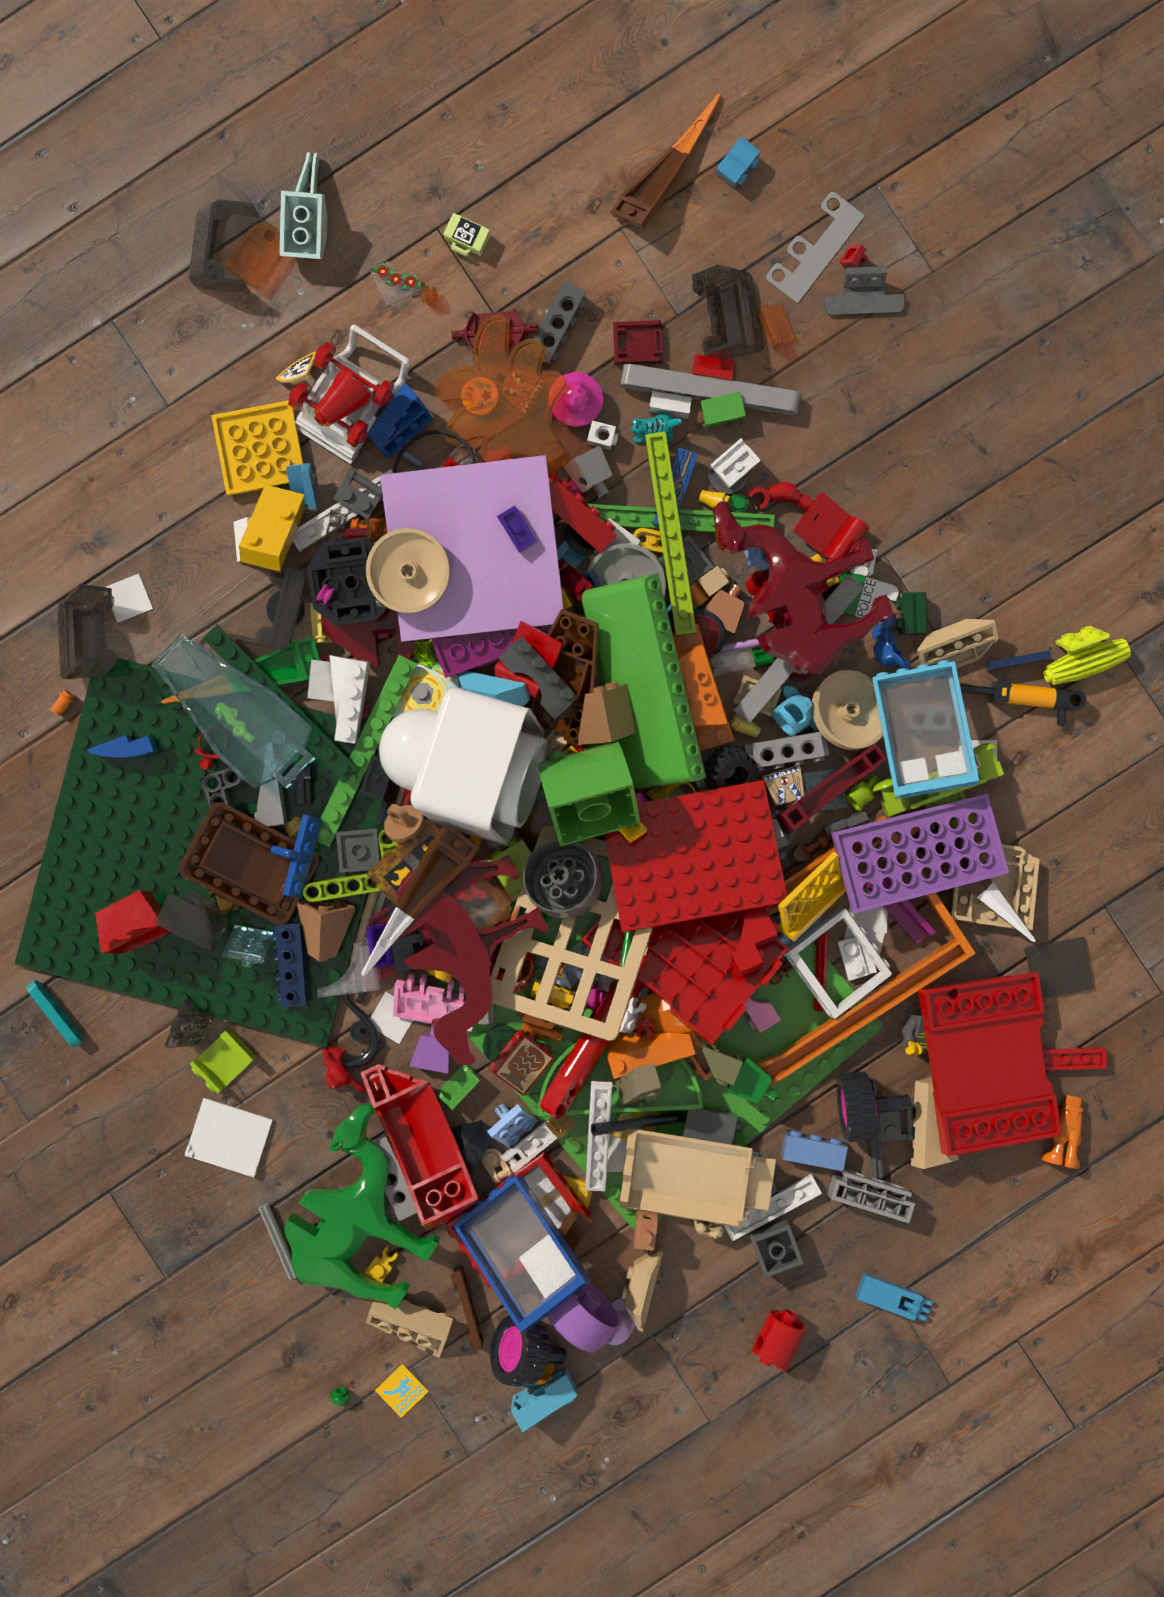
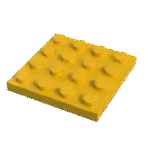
(257, 446)

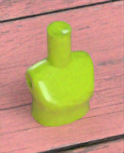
(862, 793)

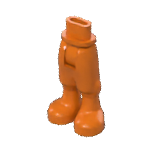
(1071, 1128)

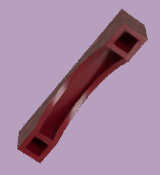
(830, 788)

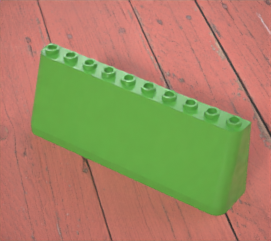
(640, 651)

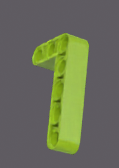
(342, 882)

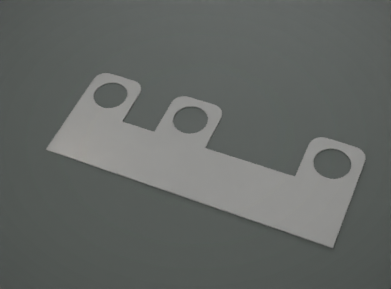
(817, 256)

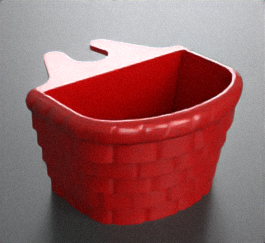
(129, 923)

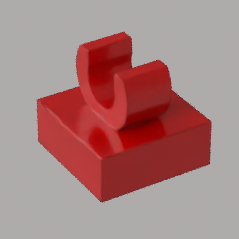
(853, 256)

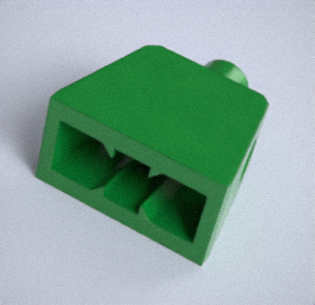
(752, 1082)

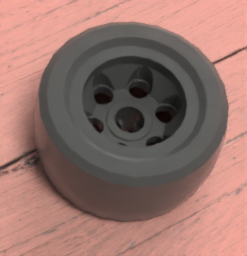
(543, 864)

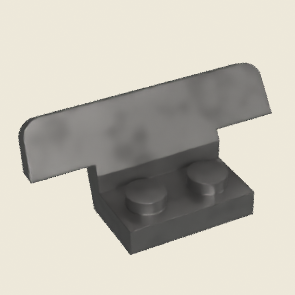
(864, 293)

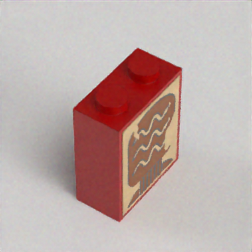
(522, 1061)

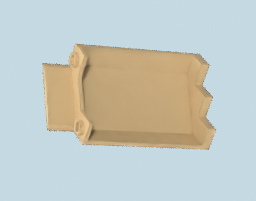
(694, 1178)

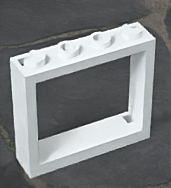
(810, 980)

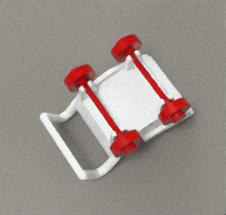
(349, 433)

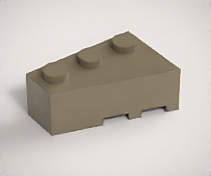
(639, 1085)

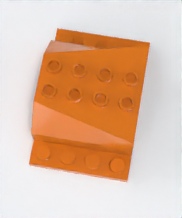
(702, 692)

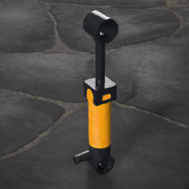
(1028, 695)

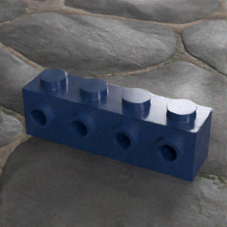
(291, 965)

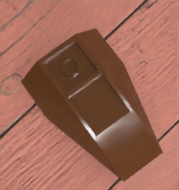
(575, 667)

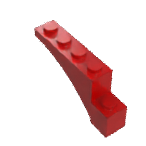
(756, 931)

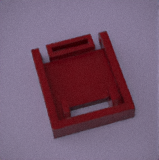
(642, 342)

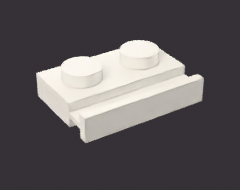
(735, 463)
(855, 959)

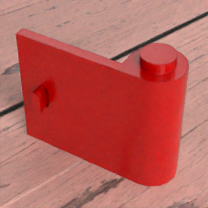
(832, 530)
(548, 650)

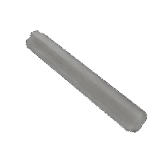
(277, 1238)

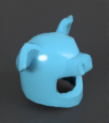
(794, 712)

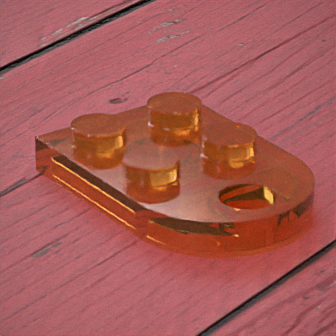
(255, 256)

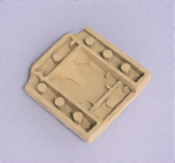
(1017, 887)

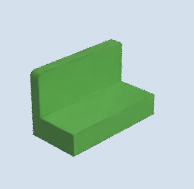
(723, 409)

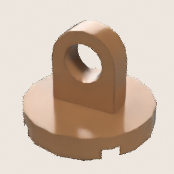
(403, 823)

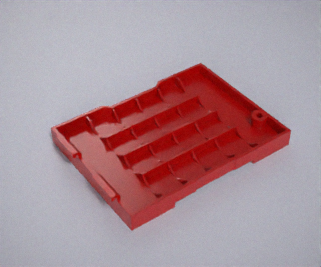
(693, 970)
(988, 1063)

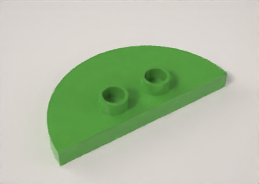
(676, 1079)

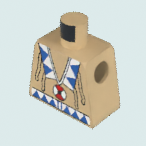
(784, 785)

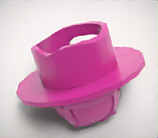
(580, 401)

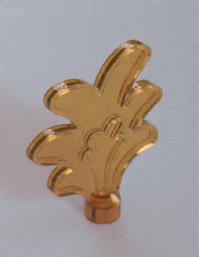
(507, 398)

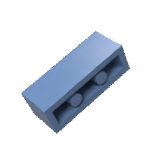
(814, 1150)

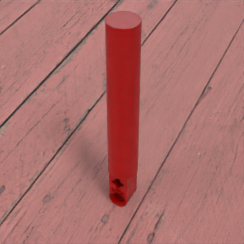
(580, 1061)

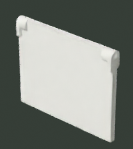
(229, 1137)

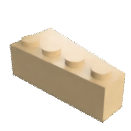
(926, 1142)

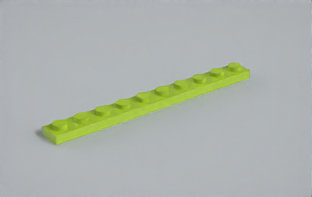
(670, 534)

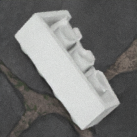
(349, 692)

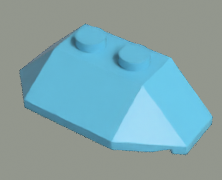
(495, 687)

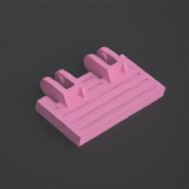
(425, 1002)

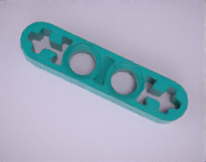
(55, 1013)

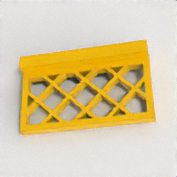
(810, 908)

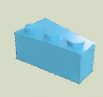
(540, 1401)

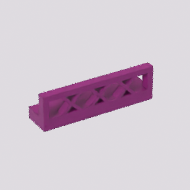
(906, 916)

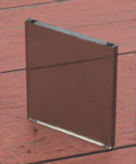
(1061, 966)

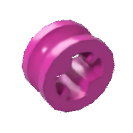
(325, 594)

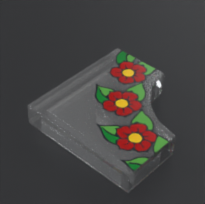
(395, 285)

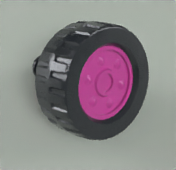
(860, 1107)
(522, 1357)

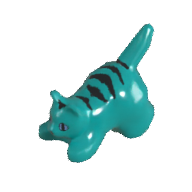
(658, 424)

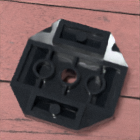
(335, 566)

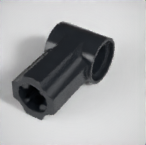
(302, 785)

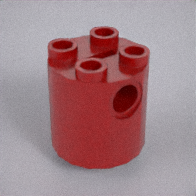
(779, 1338)

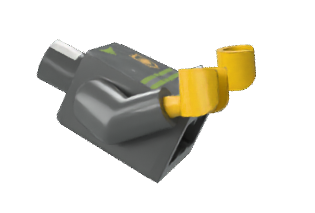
(914, 1035)

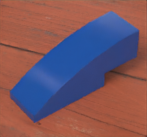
(125, 747)

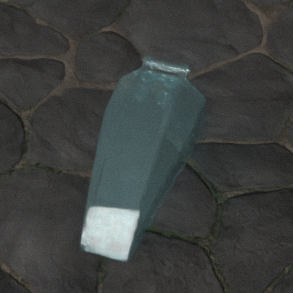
(236, 715)

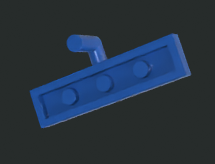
(300, 856)

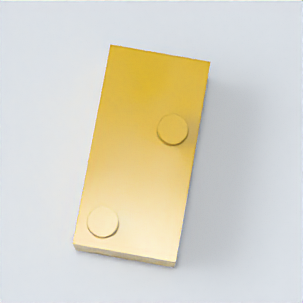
(272, 528)

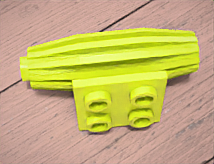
(1086, 655)

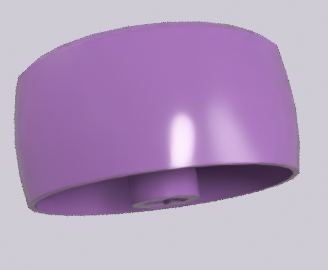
(586, 1319)

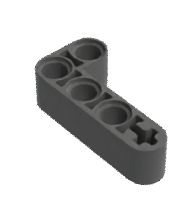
(222, 790)

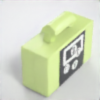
(466, 235)

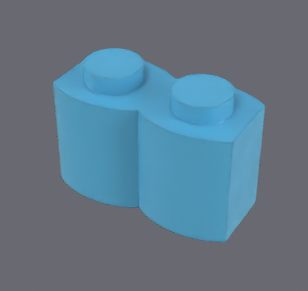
(738, 162)

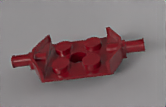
(517, 328)

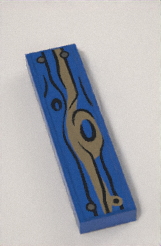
(681, 475)

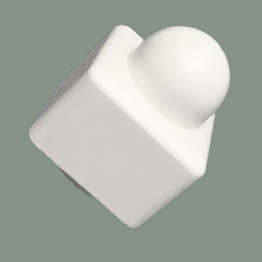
(468, 762)

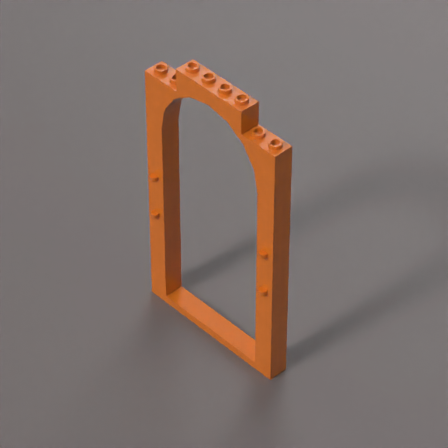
(867, 1008)

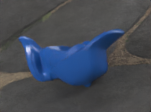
(885, 645)

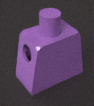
(430, 1054)

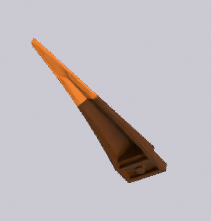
(649, 192)

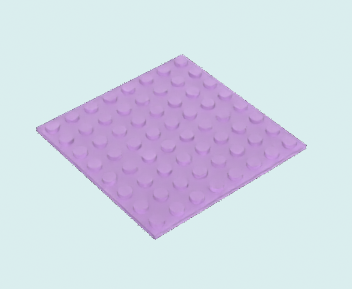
(489, 579)

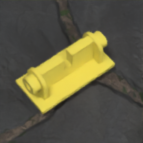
(318, 631)

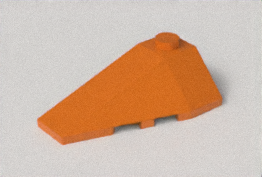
(660, 1014)
(633, 1052)

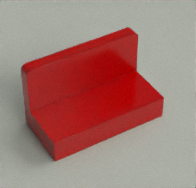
(713, 367)

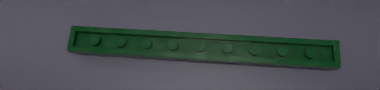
(317, 740)

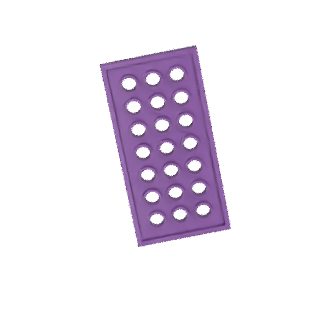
(932, 860)

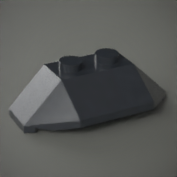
(472, 1141)

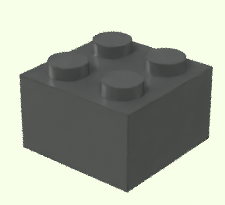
(776, 1248)

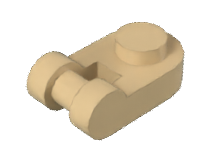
(491, 1160)

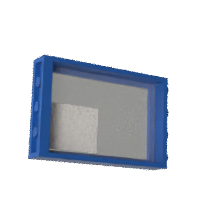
(521, 1253)

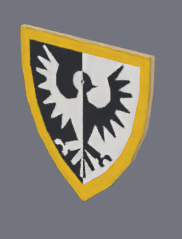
(299, 371)

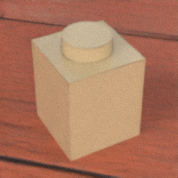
(713, 581)

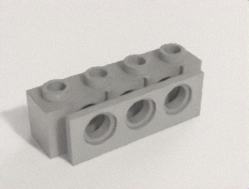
(816, 740)
(872, 1199)
(399, 1206)

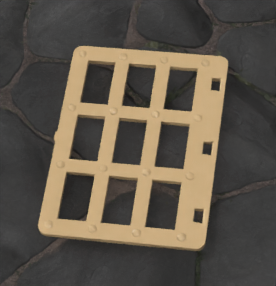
(514, 951)

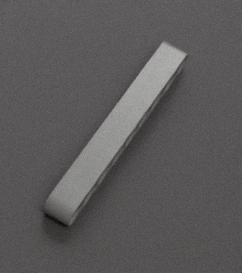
(704, 387)
(780, 670)

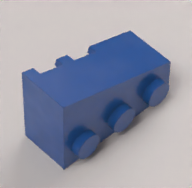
(399, 421)

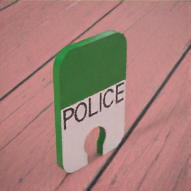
(872, 589)

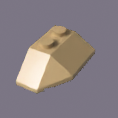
(958, 642)
(641, 1286)

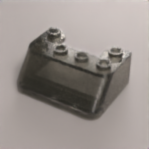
(731, 312)
(83, 632)

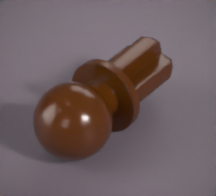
(783, 970)

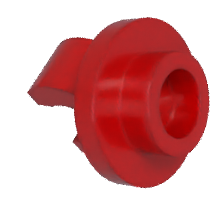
(645, 1024)

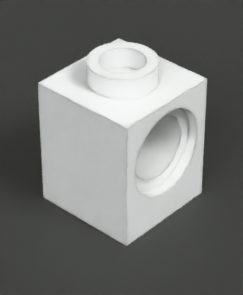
(596, 428)

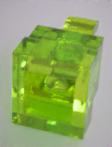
(425, 653)

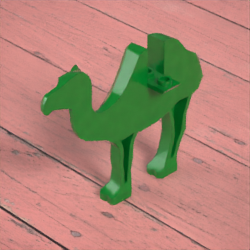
(348, 1219)

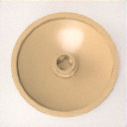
(408, 570)
(847, 710)

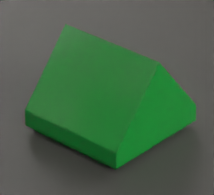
(762, 659)

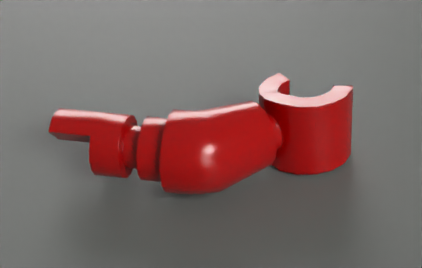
(782, 492)

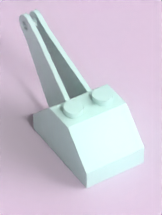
(304, 216)

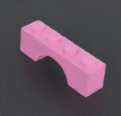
(761, 1014)

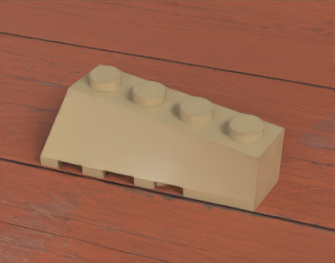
(412, 1323)

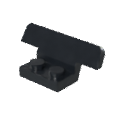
(379, 787)

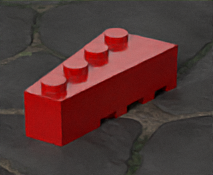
(579, 515)

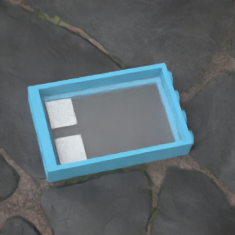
(925, 730)

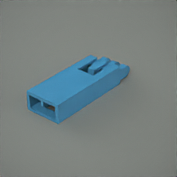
(888, 1296)

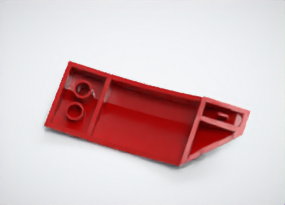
(421, 1144)

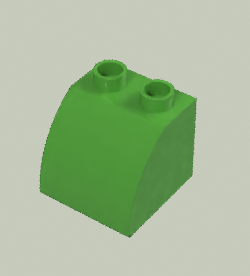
(589, 792)

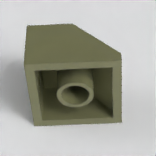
(723, 1063)

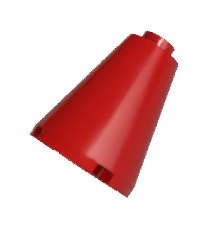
(341, 399)

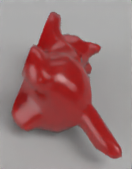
(337, 1074)

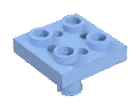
(512, 1124)

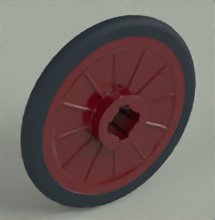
(712, 630)

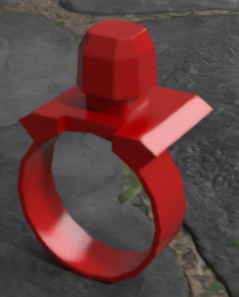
(207, 762)

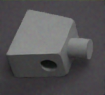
(590, 471)

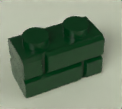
(912, 613)

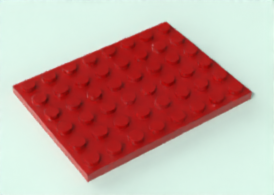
(698, 858)

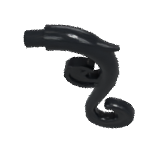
(355, 1032)

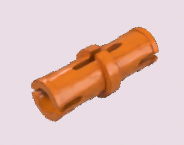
(541, 1032)

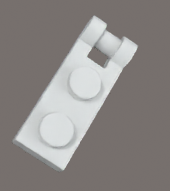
(529, 1147)

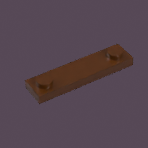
(475, 1336)

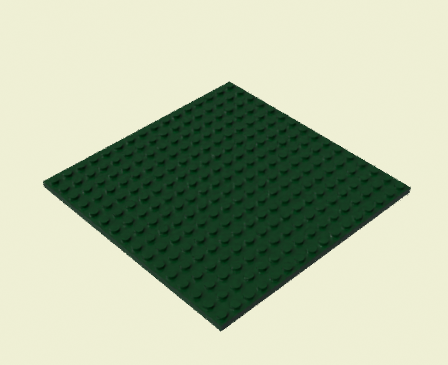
(127, 830)

